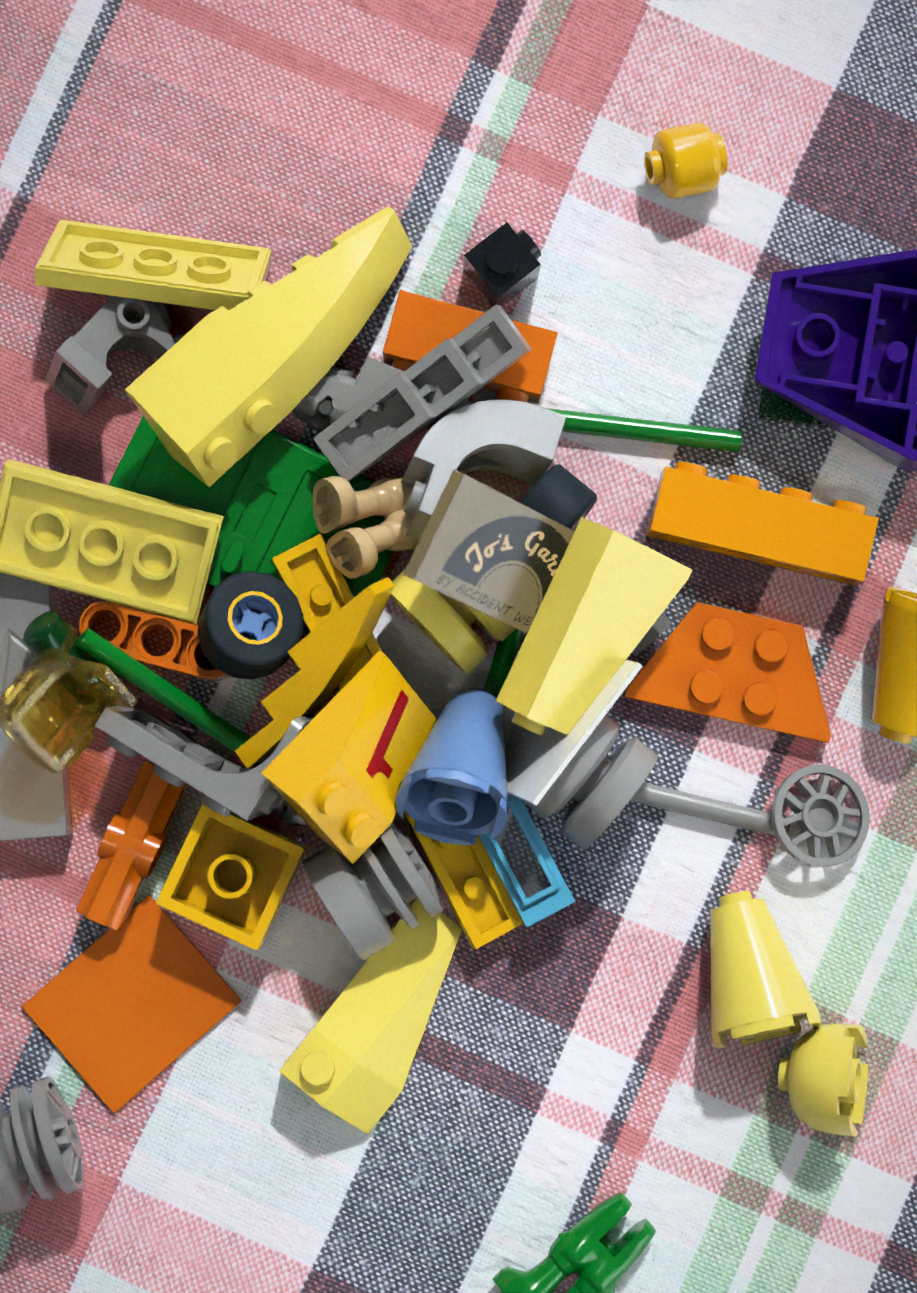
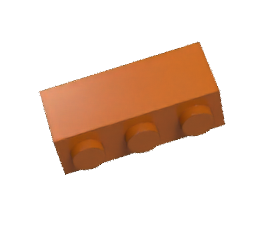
(425, 322)

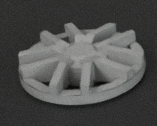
(820, 816)

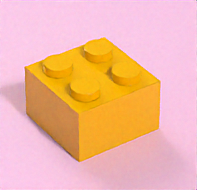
(232, 876)

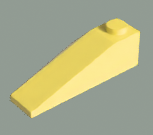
(371, 1032)

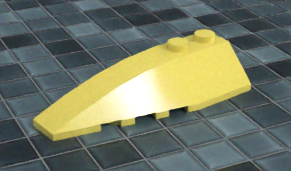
(259, 360)

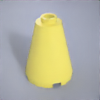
(753, 976)

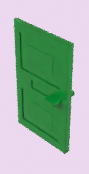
(261, 498)

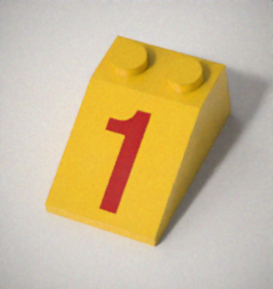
(353, 757)

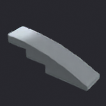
(422, 393)

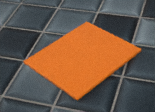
(131, 1004)

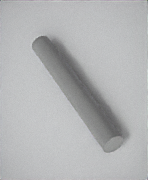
(705, 808)

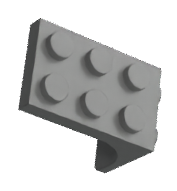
(183, 759)

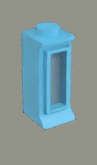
(527, 866)

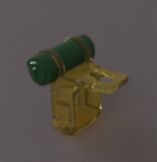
(60, 696)

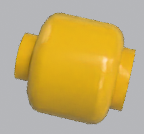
(686, 160)

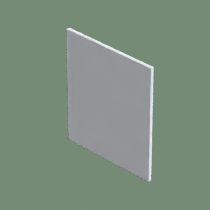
(538, 760)

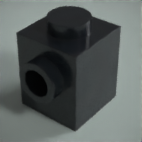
(503, 264)

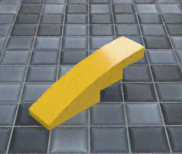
(323, 663)

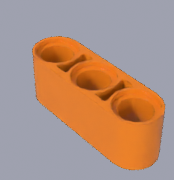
(133, 638)

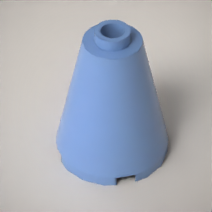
(459, 773)

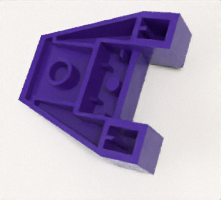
(846, 349)

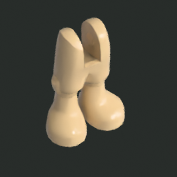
(357, 549)

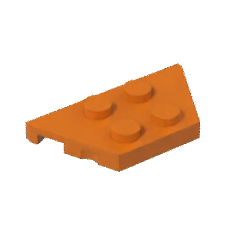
(736, 672)

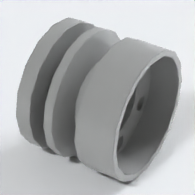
(372, 889)
(38, 1145)

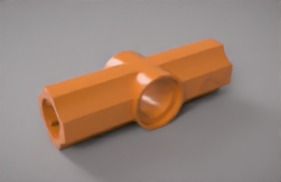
(130, 848)

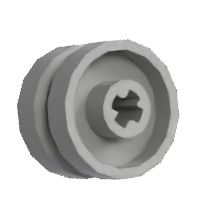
(597, 783)

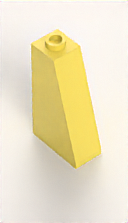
(587, 625)

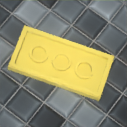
(150, 266)
(105, 541)

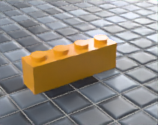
(762, 525)

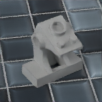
(80, 362)

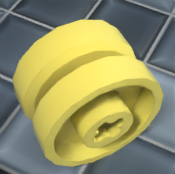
(448, 622)

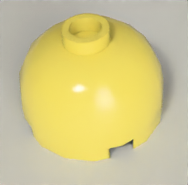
(827, 1078)

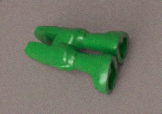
(586, 1252)

